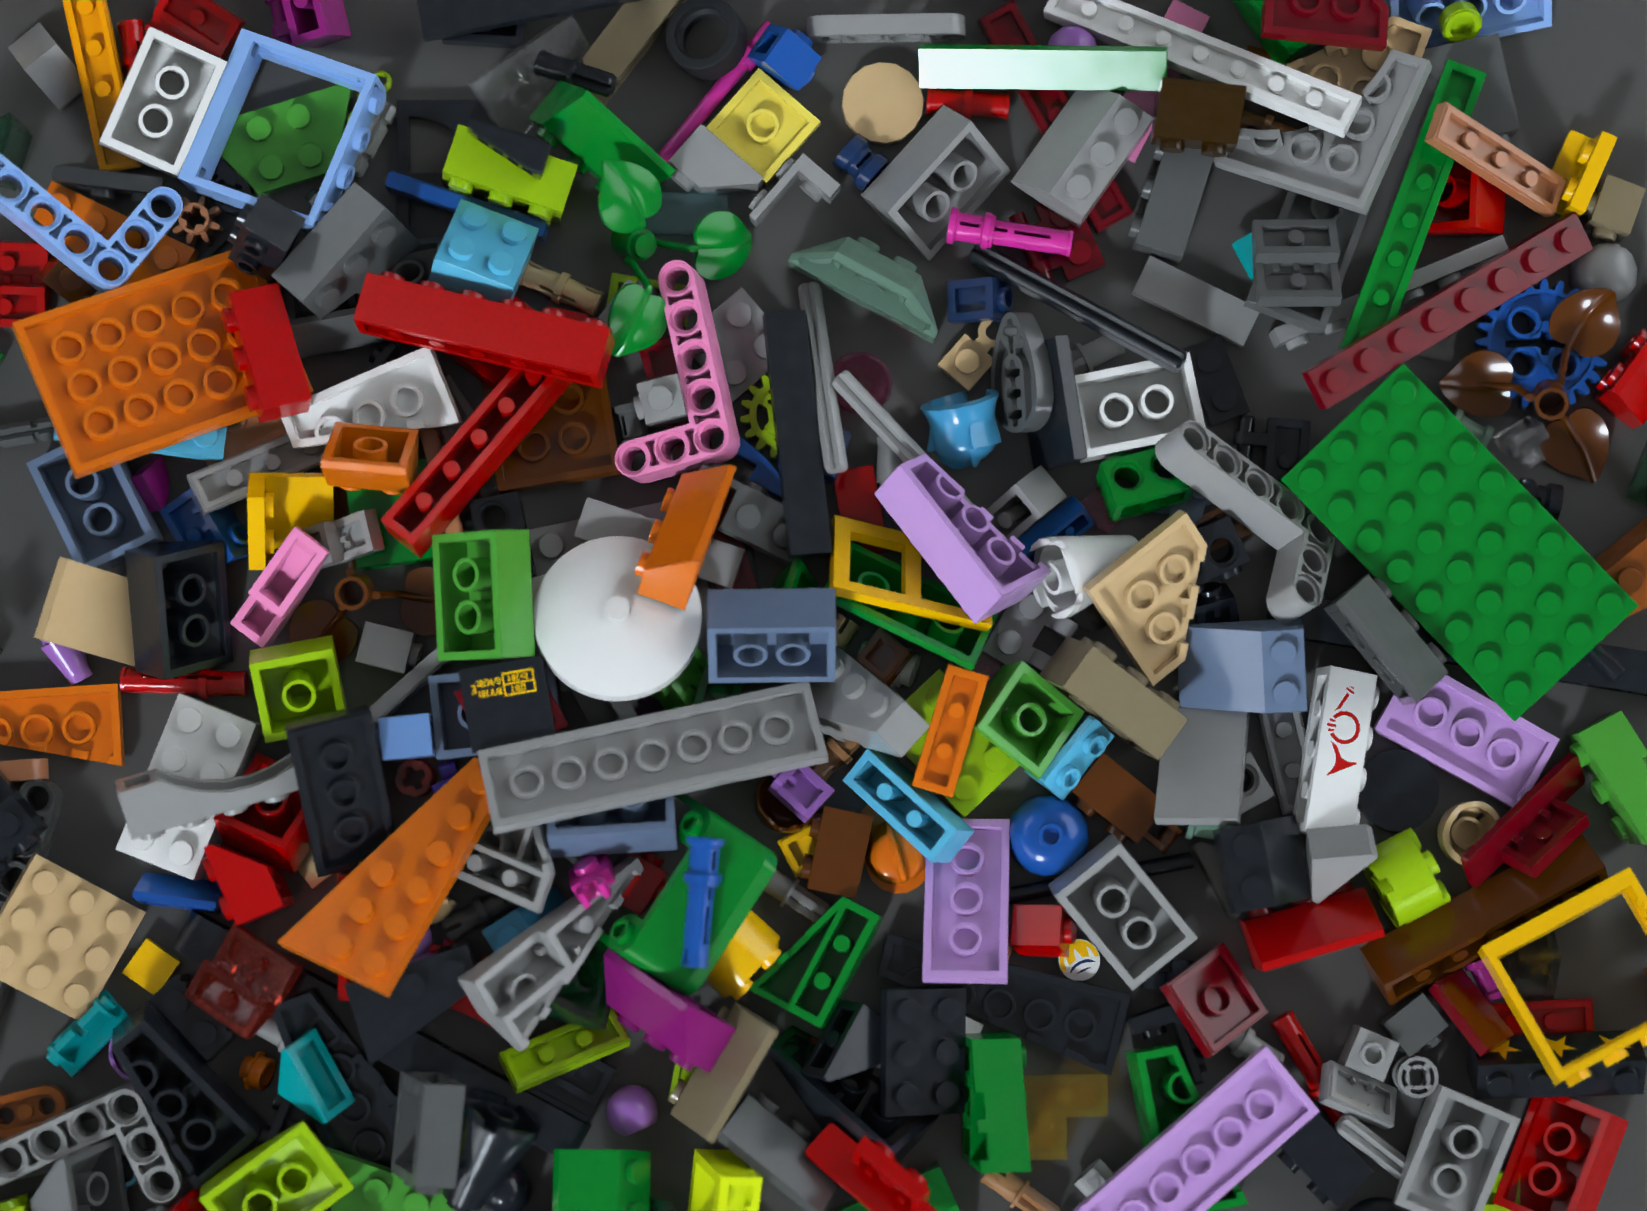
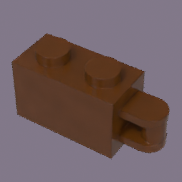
(1121, 803)

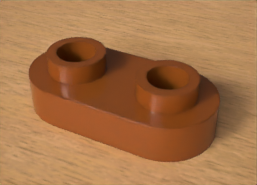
(28, 1107)

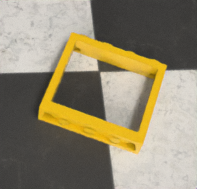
(1491, 953)

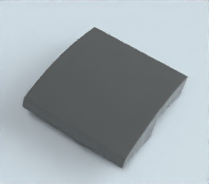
(1296, 263)

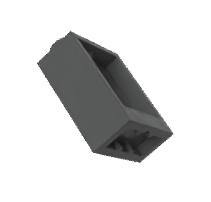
(428, 1131)

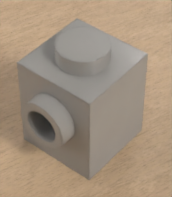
(660, 401)

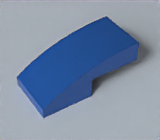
(764, 472)

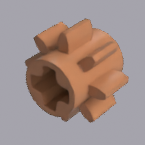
(200, 232)

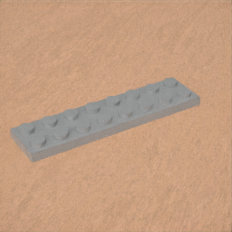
(652, 756)

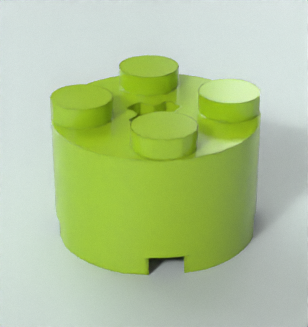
(1406, 879)

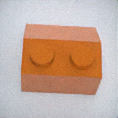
(371, 457)

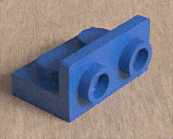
(189, 524)

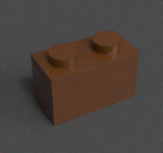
(838, 851)

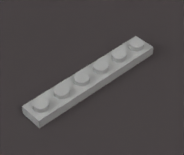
(1440, 272)

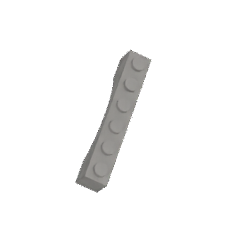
(164, 801)

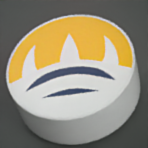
(1082, 961)

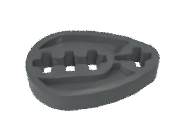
(1021, 374)

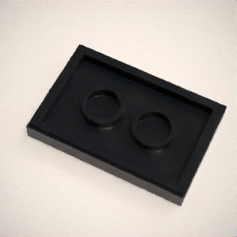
(1062, 437)

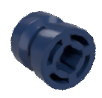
(854, 156)

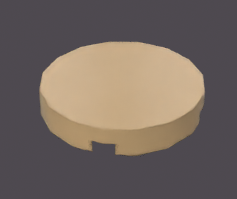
(882, 103)

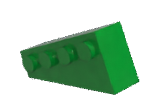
(1164, 1093)

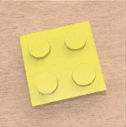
(764, 125)

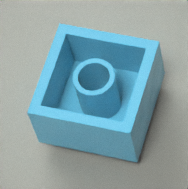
(483, 253)

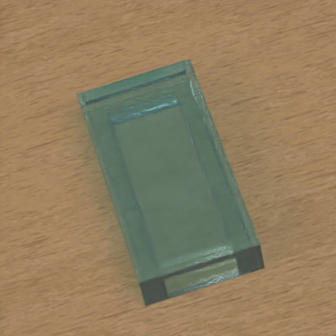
(682, 212)

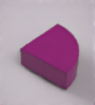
(153, 483)

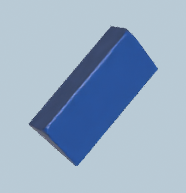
(178, 893)

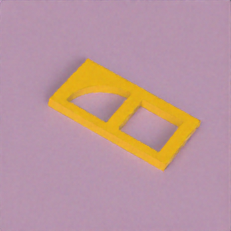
(909, 600)

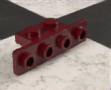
(1534, 829)

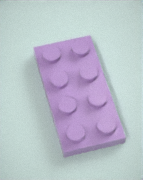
(1470, 739)
(969, 909)

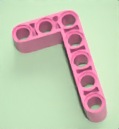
(694, 385)

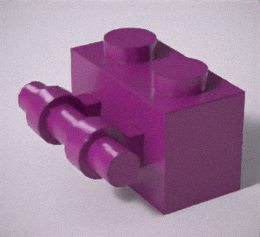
(309, 22)

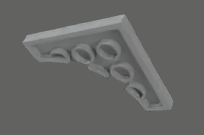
(1334, 167)

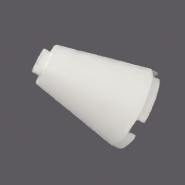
(1072, 565)

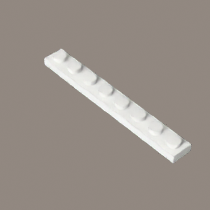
(1213, 61)

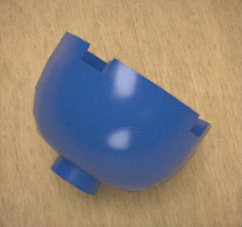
(1047, 835)

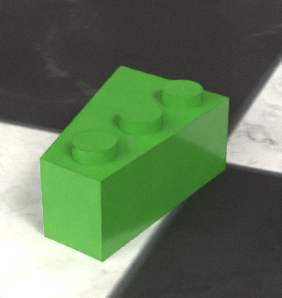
(1618, 771)

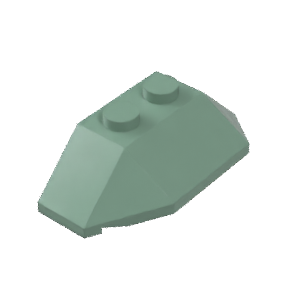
(871, 281)

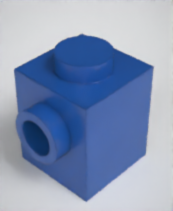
(785, 56)

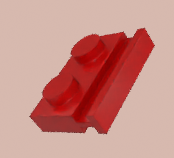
(198, 24)

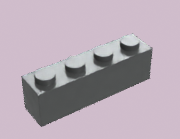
(1171, 204)

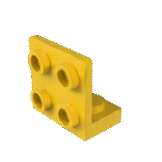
(279, 504)

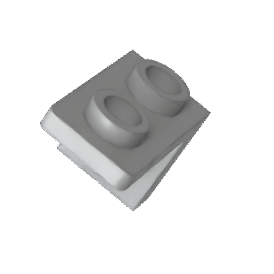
(815, 184)

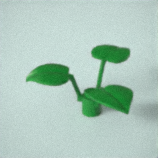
(624, 201)

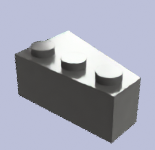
(340, 250)

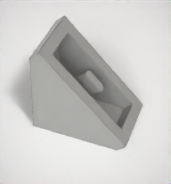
(48, 66)
(1337, 856)

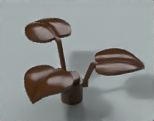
(1577, 442)
(321, 617)

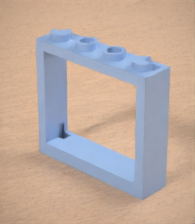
(230, 97)

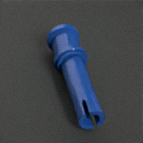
(701, 880)

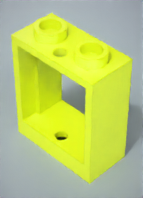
(723, 1182)

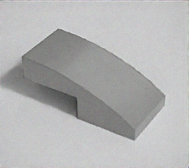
(348, 537)

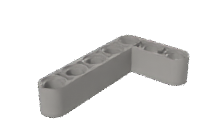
(1262, 507)
(111, 1120)

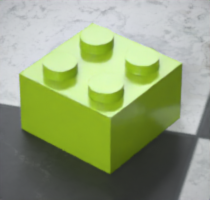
(295, 683)

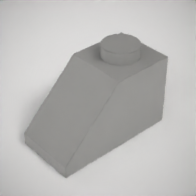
(712, 166)
(1026, 503)

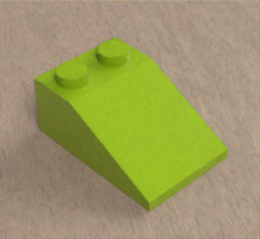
(279, 1175)

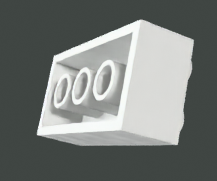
(199, 745)

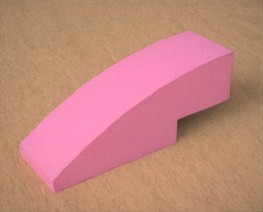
(280, 588)

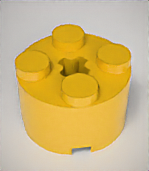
(750, 948)

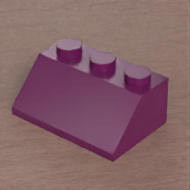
(666, 1016)

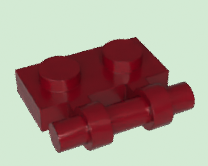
(1084, 253)

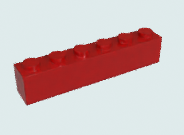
(484, 329)
(471, 457)

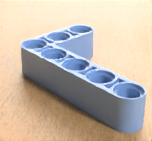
(66, 223)

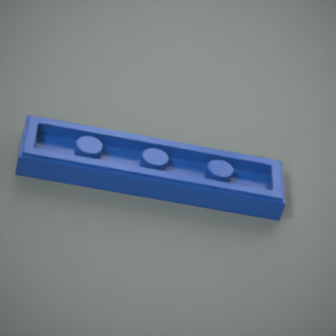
(448, 200)

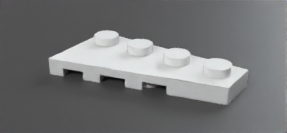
(397, 394)

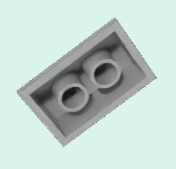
(1082, 153)
(937, 170)

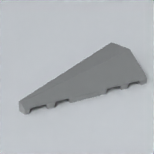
(526, 974)

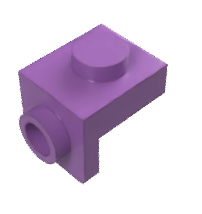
(801, 791)

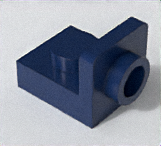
(978, 300)

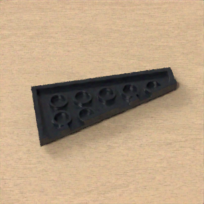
(368, 1123)

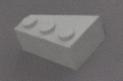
(865, 710)

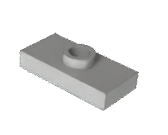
(1357, 1095)

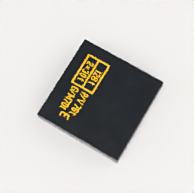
(506, 702)

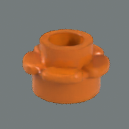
(257, 1071)

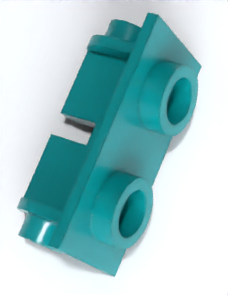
(86, 1037)

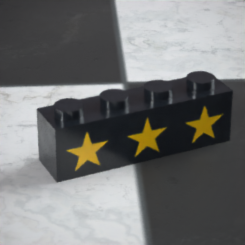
(1518, 1073)

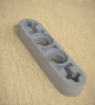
(886, 28)

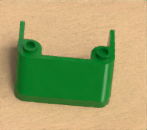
(658, 939)

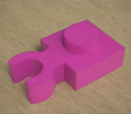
(592, 878)

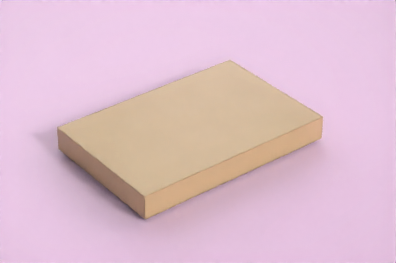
(88, 612)

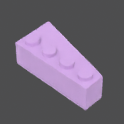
(958, 540)

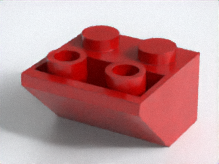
(1625, 386)
(248, 884)

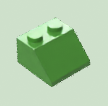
(1026, 717)

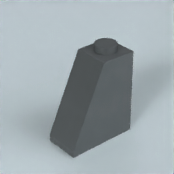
(1495, 101)

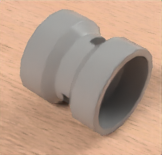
(1407, 1072)

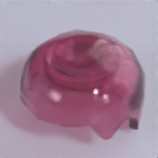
(870, 372)

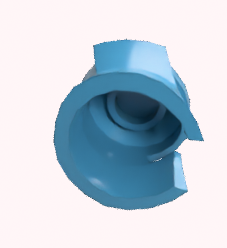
(962, 430)

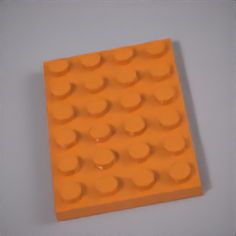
(140, 364)

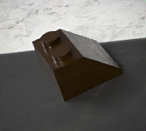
(1197, 116)

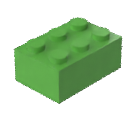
(483, 595)

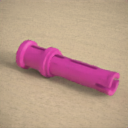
(988, 231)

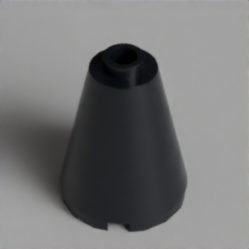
(489, 1147)

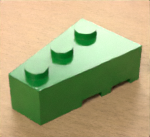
(995, 1104)

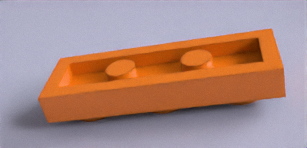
(950, 731)

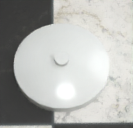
(603, 632)

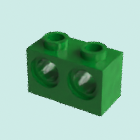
(1148, 491)

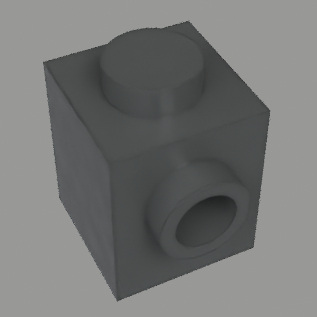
(1415, 1023)

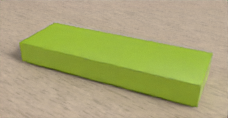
(561, 1052)

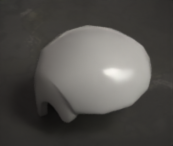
(1605, 267)

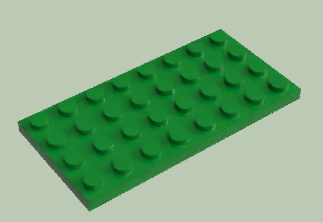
(1459, 542)

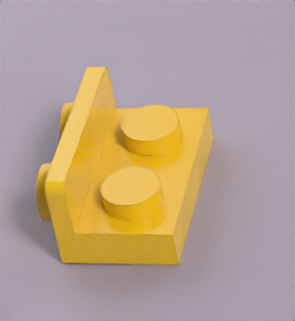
(1582, 165)

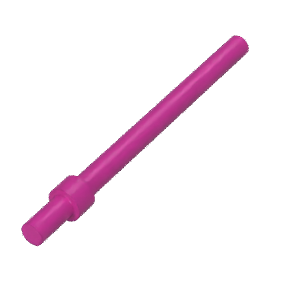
(711, 100)

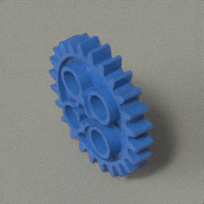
(1537, 308)

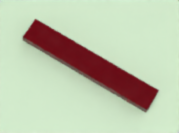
(1009, 27)

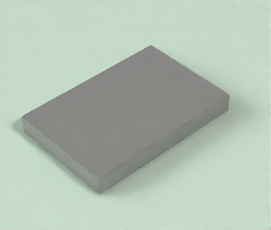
(1204, 770)

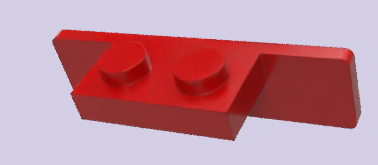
(869, 1172)

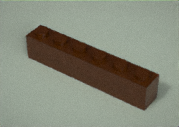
(1455, 932)

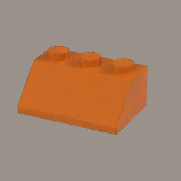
(684, 535)

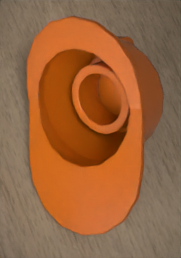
(891, 859)

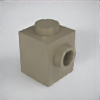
(1613, 209)

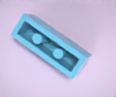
(910, 810)

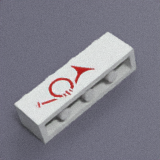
(1335, 748)

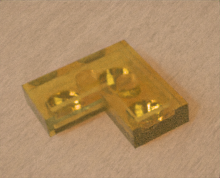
(1055, 1098)

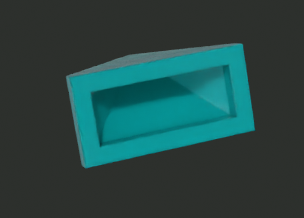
(312, 1078)

